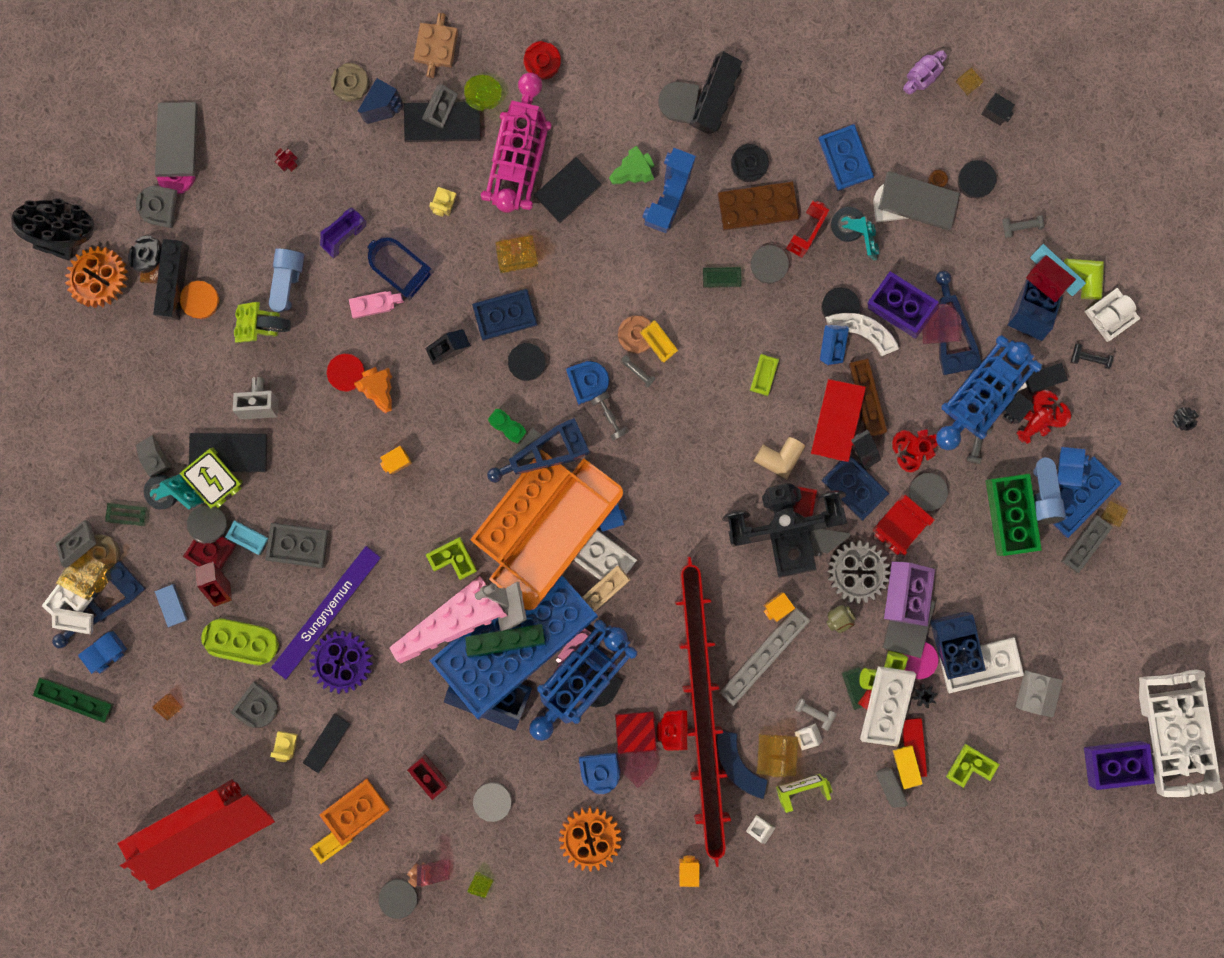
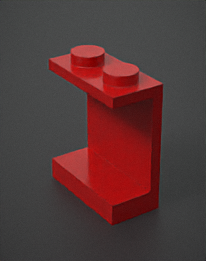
(800, 246)
(902, 525)

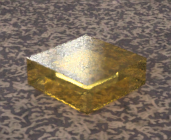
(969, 81)
(1114, 514)

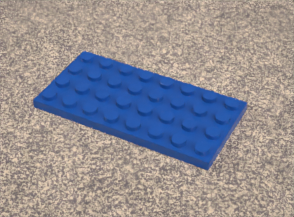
(489, 678)

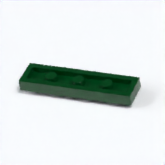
(505, 640)
(73, 699)

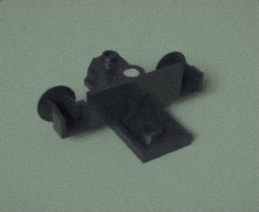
(788, 529)

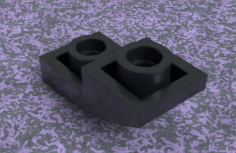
(866, 449)

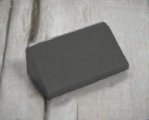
(440, 106)
(891, 788)

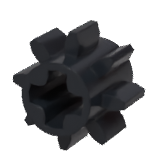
(1185, 419)
(920, 692)

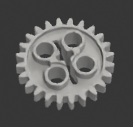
(858, 589)

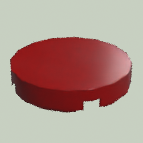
(542, 59)
(344, 372)

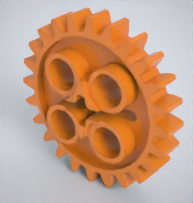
(86, 292)
(606, 834)

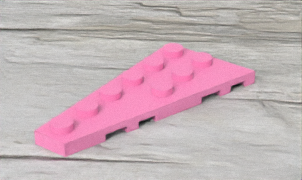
(449, 622)

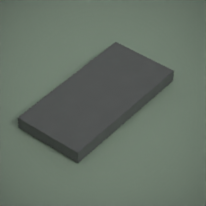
(176, 139)
(918, 200)

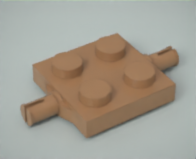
(435, 45)

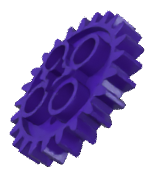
(324, 655)

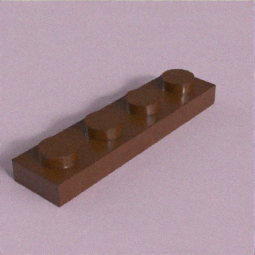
(871, 407)

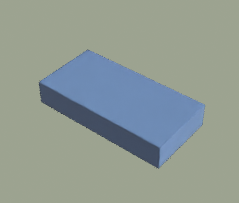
(171, 605)

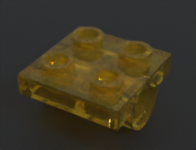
(516, 254)
(84, 577)
(777, 755)

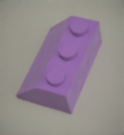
(913, 581)

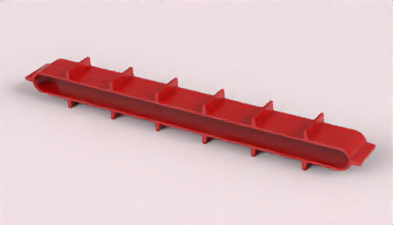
(719, 773)

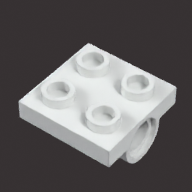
(1113, 314)

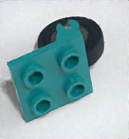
(850, 224)
(164, 491)

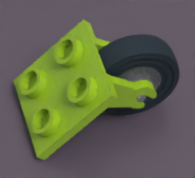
(247, 322)

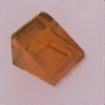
(150, 277)
(167, 706)

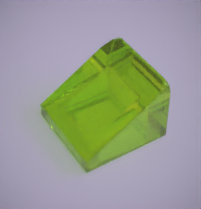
(480, 885)

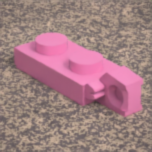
(374, 304)
(573, 646)

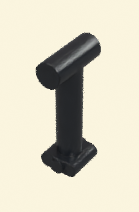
(1079, 354)

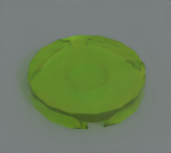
(482, 92)

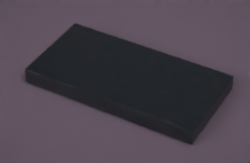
(461, 124)
(236, 450)

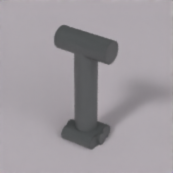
(1008, 227)
(625, 360)
(976, 449)

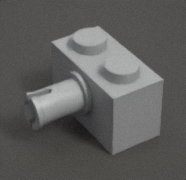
(256, 403)

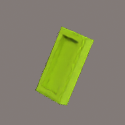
(764, 375)

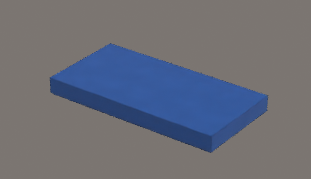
(1083, 502)

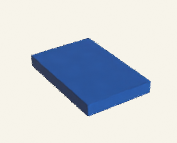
(846, 157)

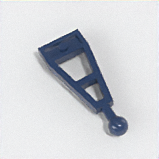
(963, 360)
(572, 438)
(125, 583)

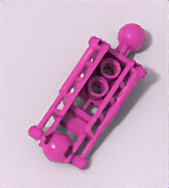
(507, 199)

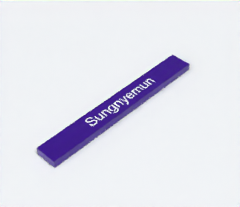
(326, 612)

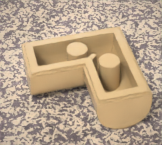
(782, 462)

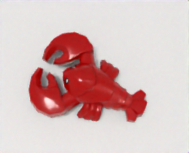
(1044, 416)
(917, 446)

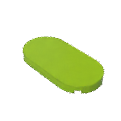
(240, 641)

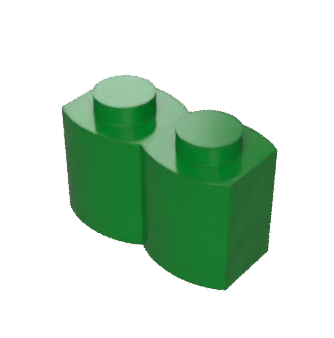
(512, 430)

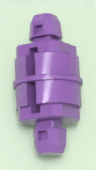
(925, 72)

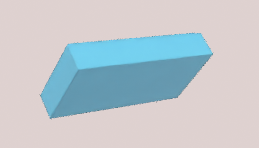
(247, 537)

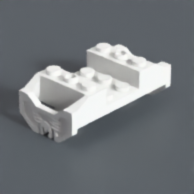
(1180, 733)

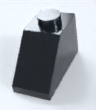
(448, 346)

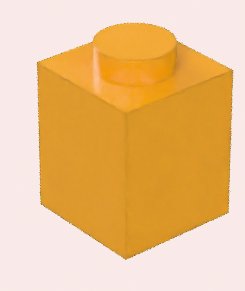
(395, 460)
(778, 607)
(688, 872)

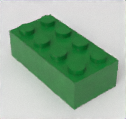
(1013, 515)

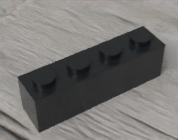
(716, 93)
(170, 279)

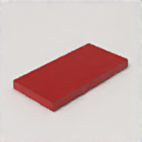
(838, 420)

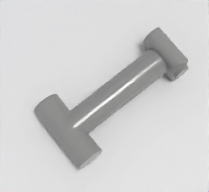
(827, 719)

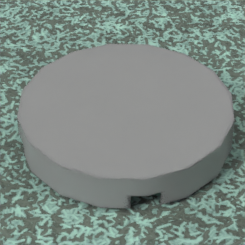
(492, 801)

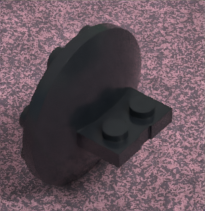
(51, 227)

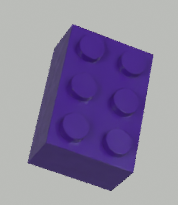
(903, 305)
(1119, 765)

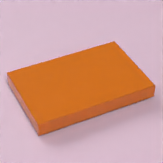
(354, 812)

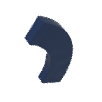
(735, 768)

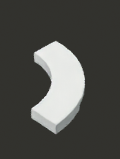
(868, 328)

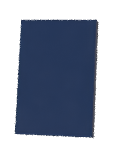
(504, 314)
(861, 489)

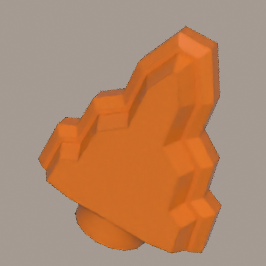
(376, 387)

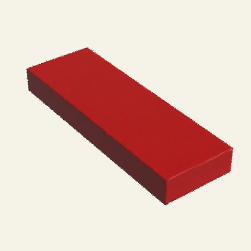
(913, 736)

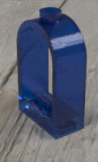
(415, 283)

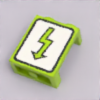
(211, 479)
(802, 785)

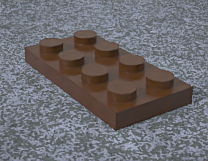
(758, 206)

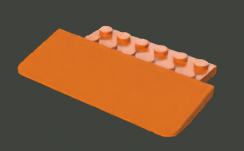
(545, 525)

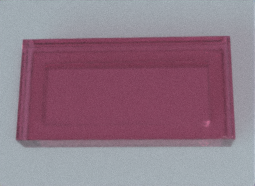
(433, 872)

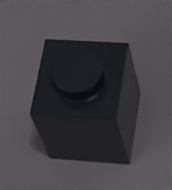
(998, 109)
(1017, 409)

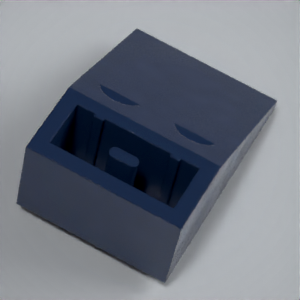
(1034, 312)
(958, 644)

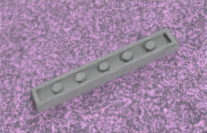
(764, 656)

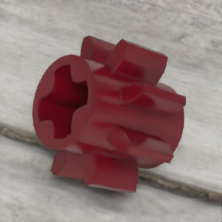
(285, 159)

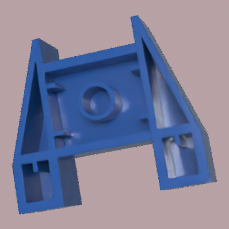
(677, 175)

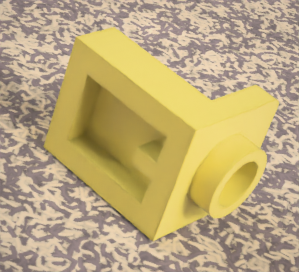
(443, 202)
(284, 746)

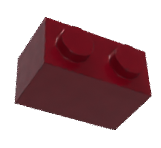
(1050, 278)
(213, 584)
(428, 776)

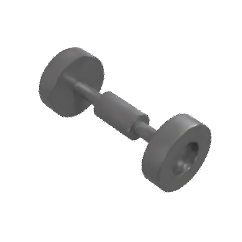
(609, 415)

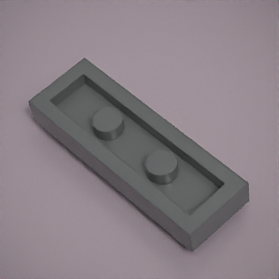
(1086, 544)

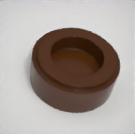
(938, 178)

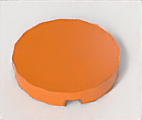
(199, 299)

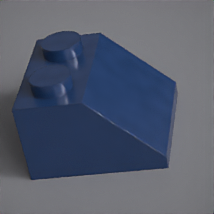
(380, 103)

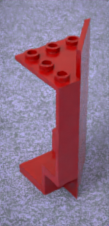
(192, 835)

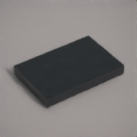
(567, 190)

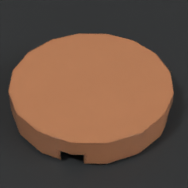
(629, 334)

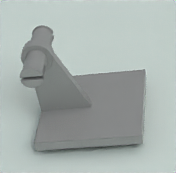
(509, 599)

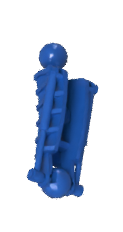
(1017, 354)
(615, 640)

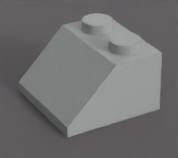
(1039, 694)

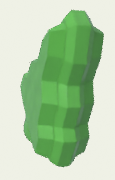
(634, 168)

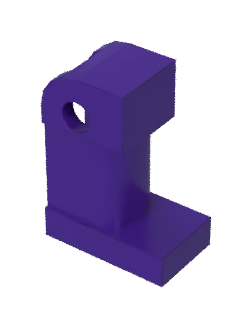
(333, 236)

